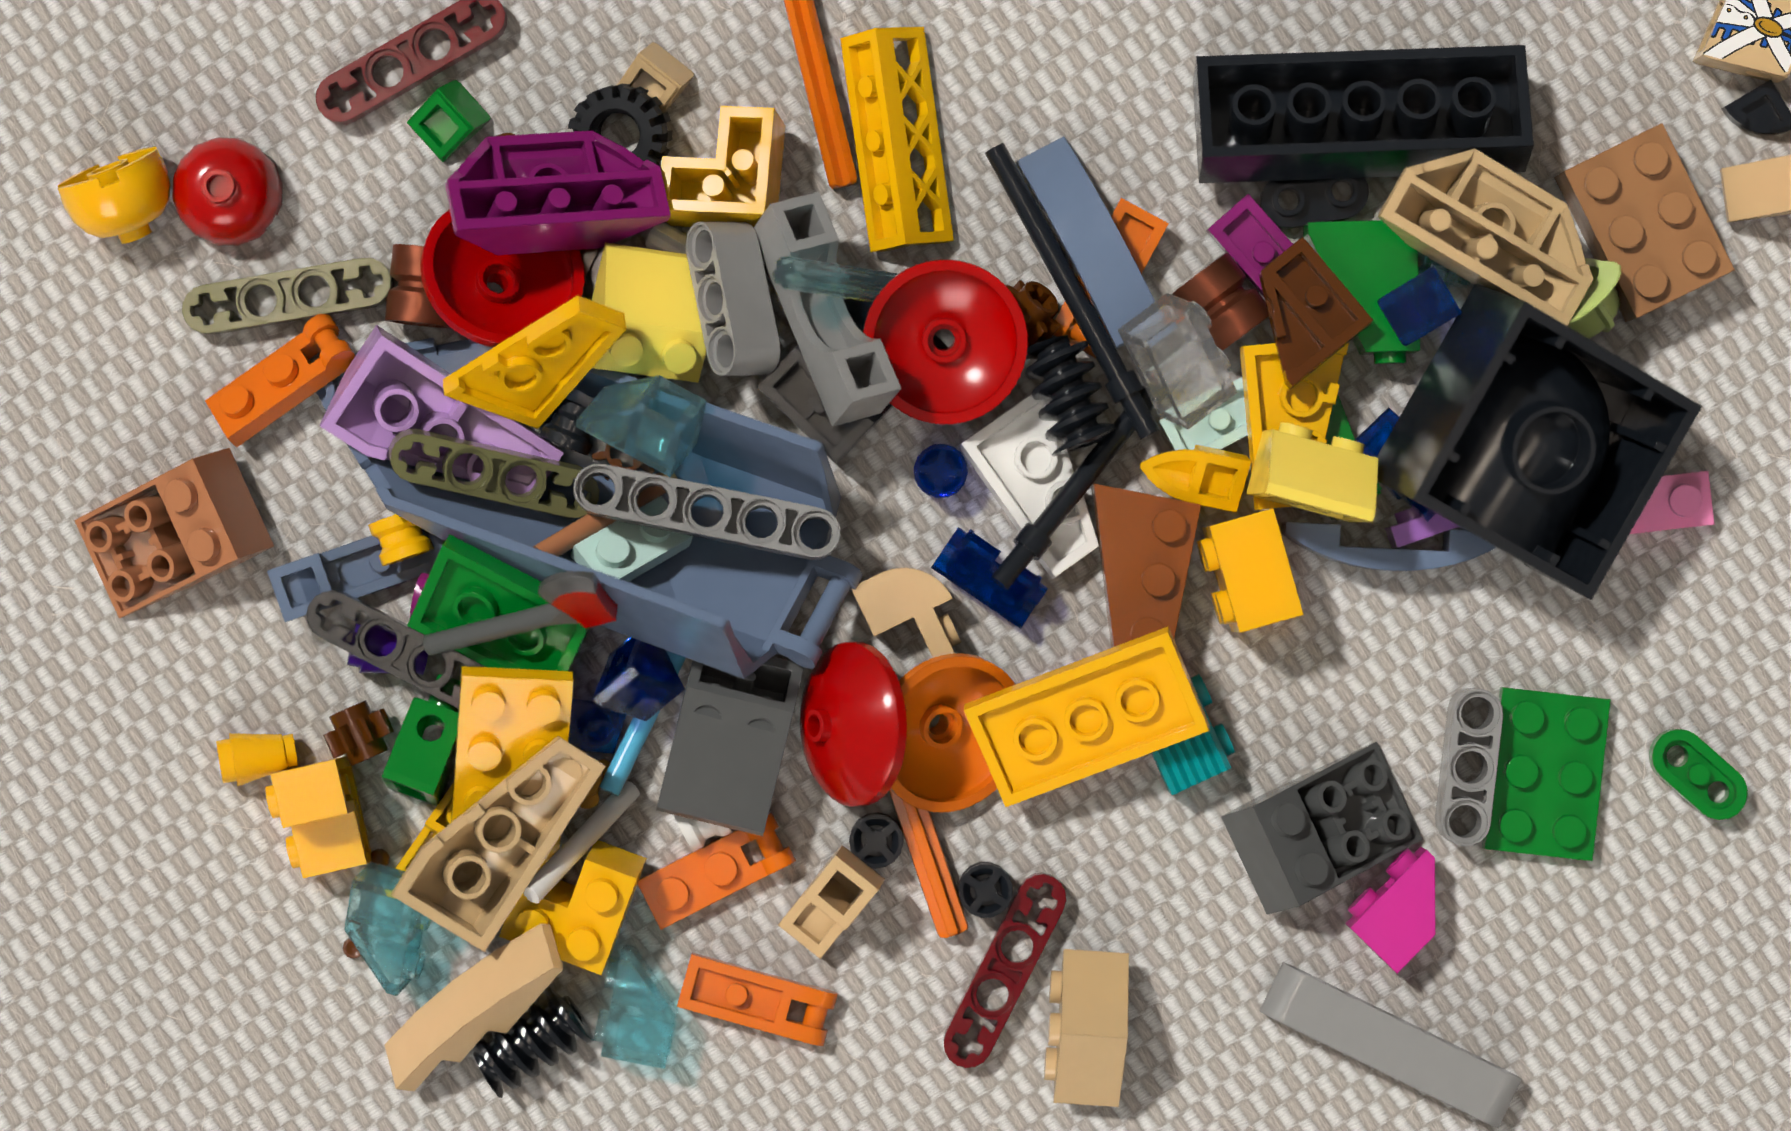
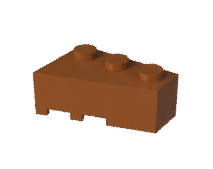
(1143, 559)

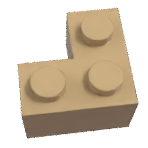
(1089, 1027)

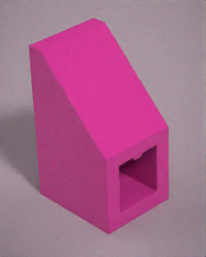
(1401, 912)

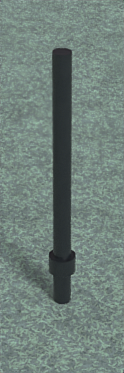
(1123, 384)
(1035, 538)

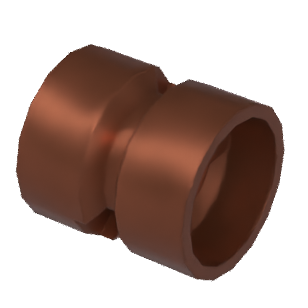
(408, 300)
(1226, 302)

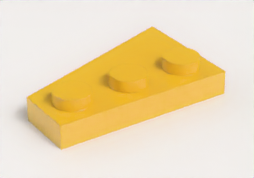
(540, 364)
(1272, 402)

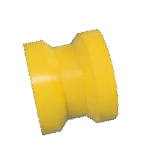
(399, 539)

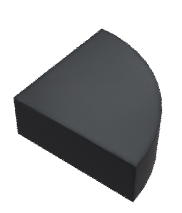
(1760, 111)

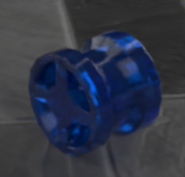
(942, 463)

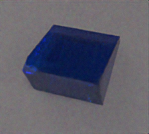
(1419, 306)

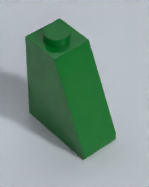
(1370, 265)

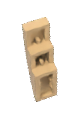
(478, 1001)

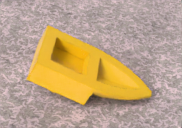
(1200, 475)

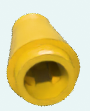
(254, 756)

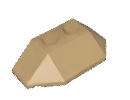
(1492, 230)

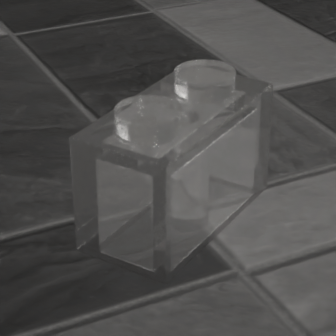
(1178, 360)

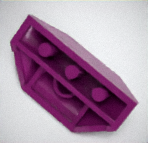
(553, 193)

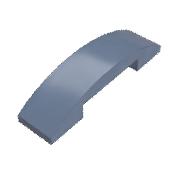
(1087, 234)
(1325, 541)
(349, 569)

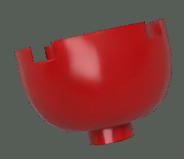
(227, 191)

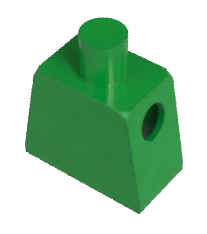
(423, 766)

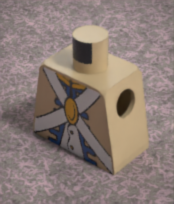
(1749, 39)

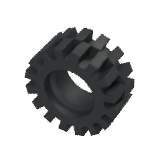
(633, 103)

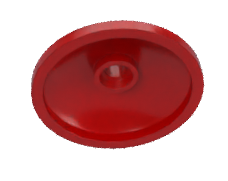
(458, 275)
(986, 348)
(853, 724)

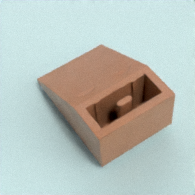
(174, 532)

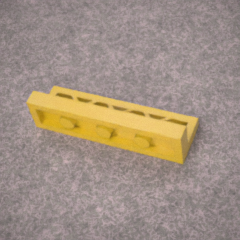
(887, 138)

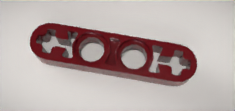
(415, 66)
(1011, 973)

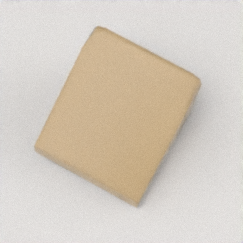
(658, 73)

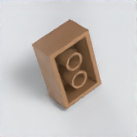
(1647, 218)

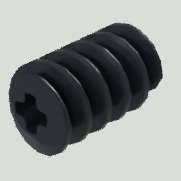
(1068, 394)
(532, 1039)

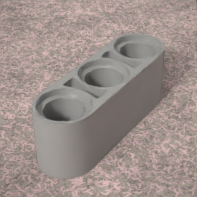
(732, 298)
(1476, 793)

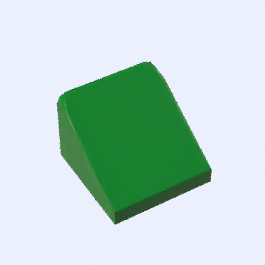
(448, 119)

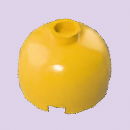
(118, 196)

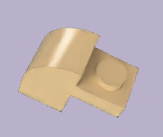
(904, 595)
(831, 901)

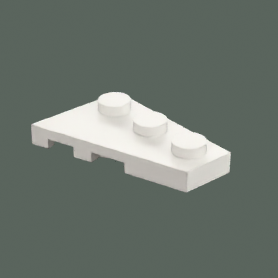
(1025, 477)

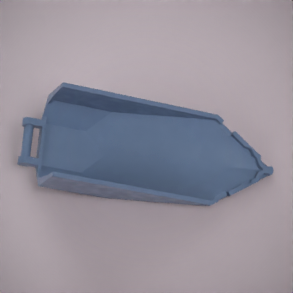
(705, 603)

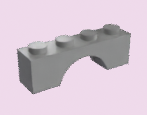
(844, 363)

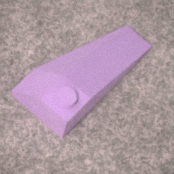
(400, 389)

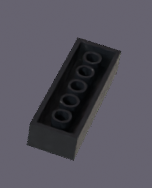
(1358, 112)

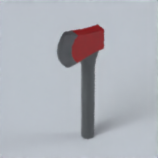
(571, 599)

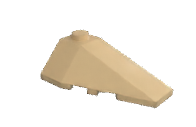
(492, 851)

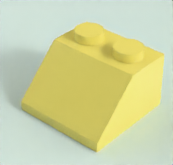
(659, 311)
(1315, 475)

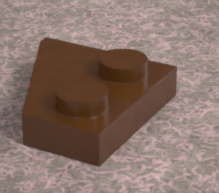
(1308, 311)

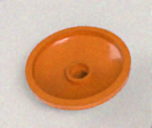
(944, 763)

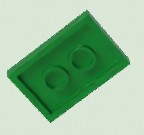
(476, 587)
(1548, 774)

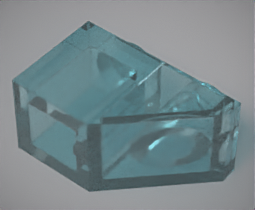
(646, 421)
(385, 928)
(640, 1015)

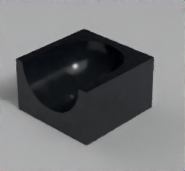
(1535, 439)

